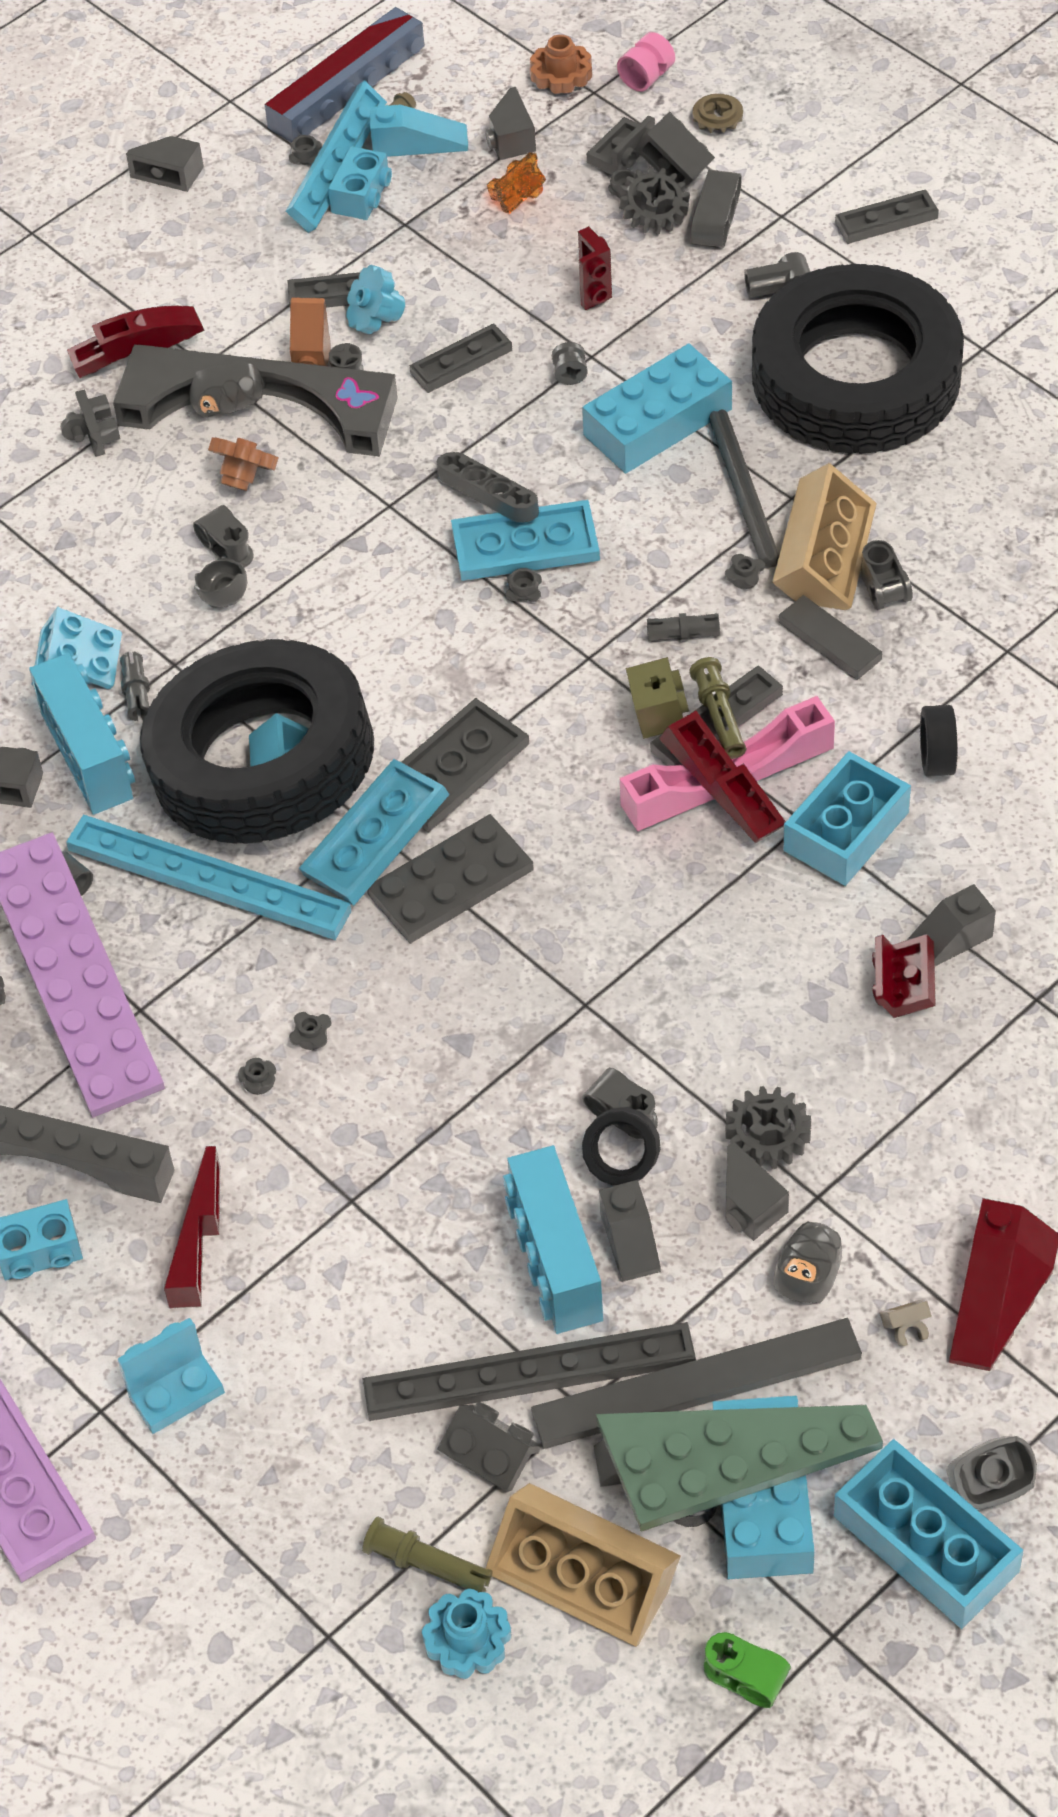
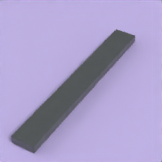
(527, 1371)
(700, 1381)

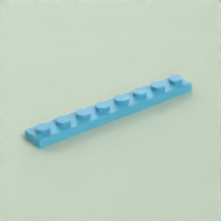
(209, 877)

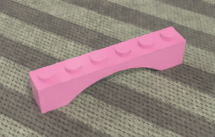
(789, 739)

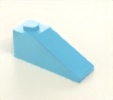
(409, 131)

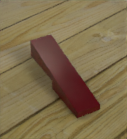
(729, 785)
(202, 1219)

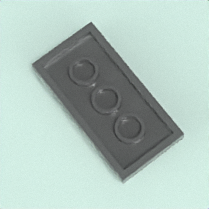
(466, 754)
(450, 878)

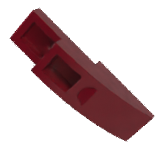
(117, 335)

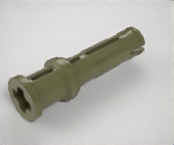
(713, 682)
(408, 1550)

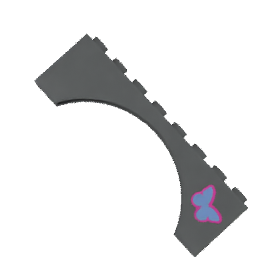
(350, 400)

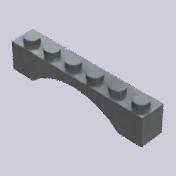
(121, 1161)

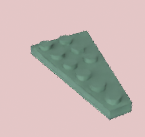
(708, 1457)

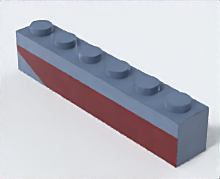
(331, 82)

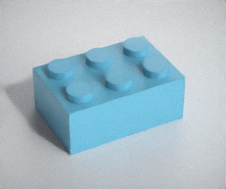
(846, 818)

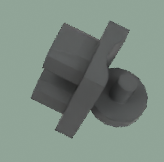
(79, 425)

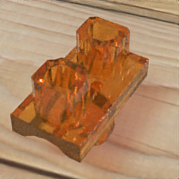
(521, 181)

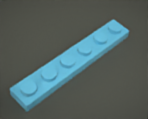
(349, 130)

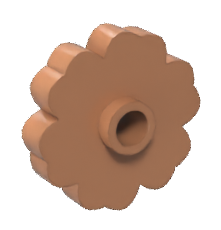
(561, 65)
(241, 461)

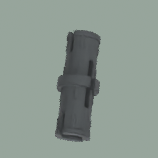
(683, 627)
(134, 685)

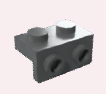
(617, 147)
(488, 1444)

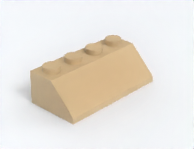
(825, 539)
(581, 1563)

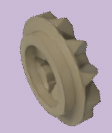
(726, 105)

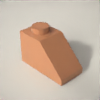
(309, 331)

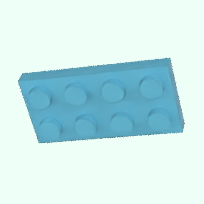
(499, 546)
(374, 831)

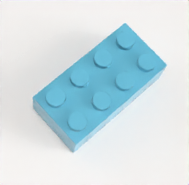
(656, 408)
(83, 732)
(553, 1240)
(771, 1528)
(928, 1533)

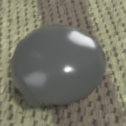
(221, 583)

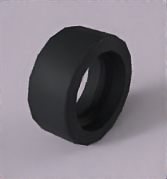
(938, 740)
(640, 1123)

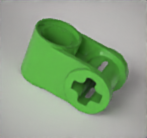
(750, 1671)

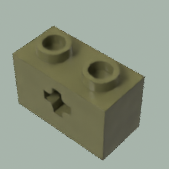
(656, 696)

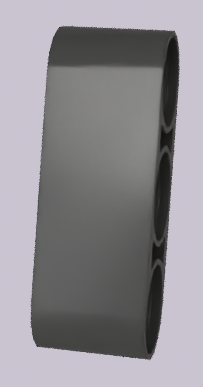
(716, 208)

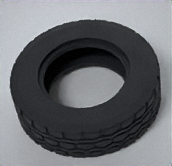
(847, 414)
(269, 797)

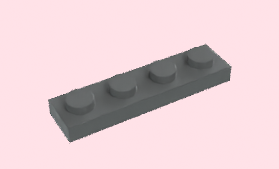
(747, 698)

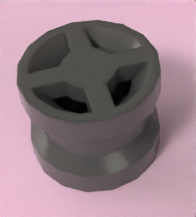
(346, 356)
(569, 363)

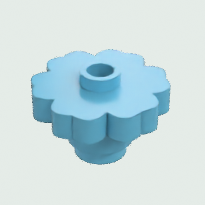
(373, 300)
(466, 1633)

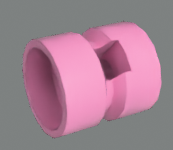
(646, 61)

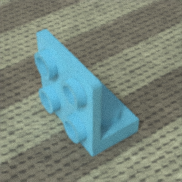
(86, 640)
(169, 1376)

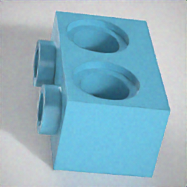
(359, 183)
(33, 1231)

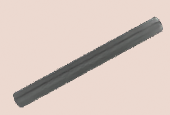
(744, 488)

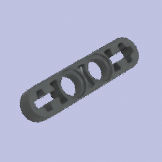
(514, 501)

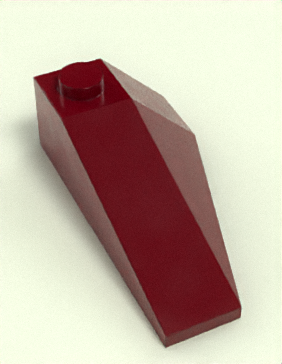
(1005, 1272)

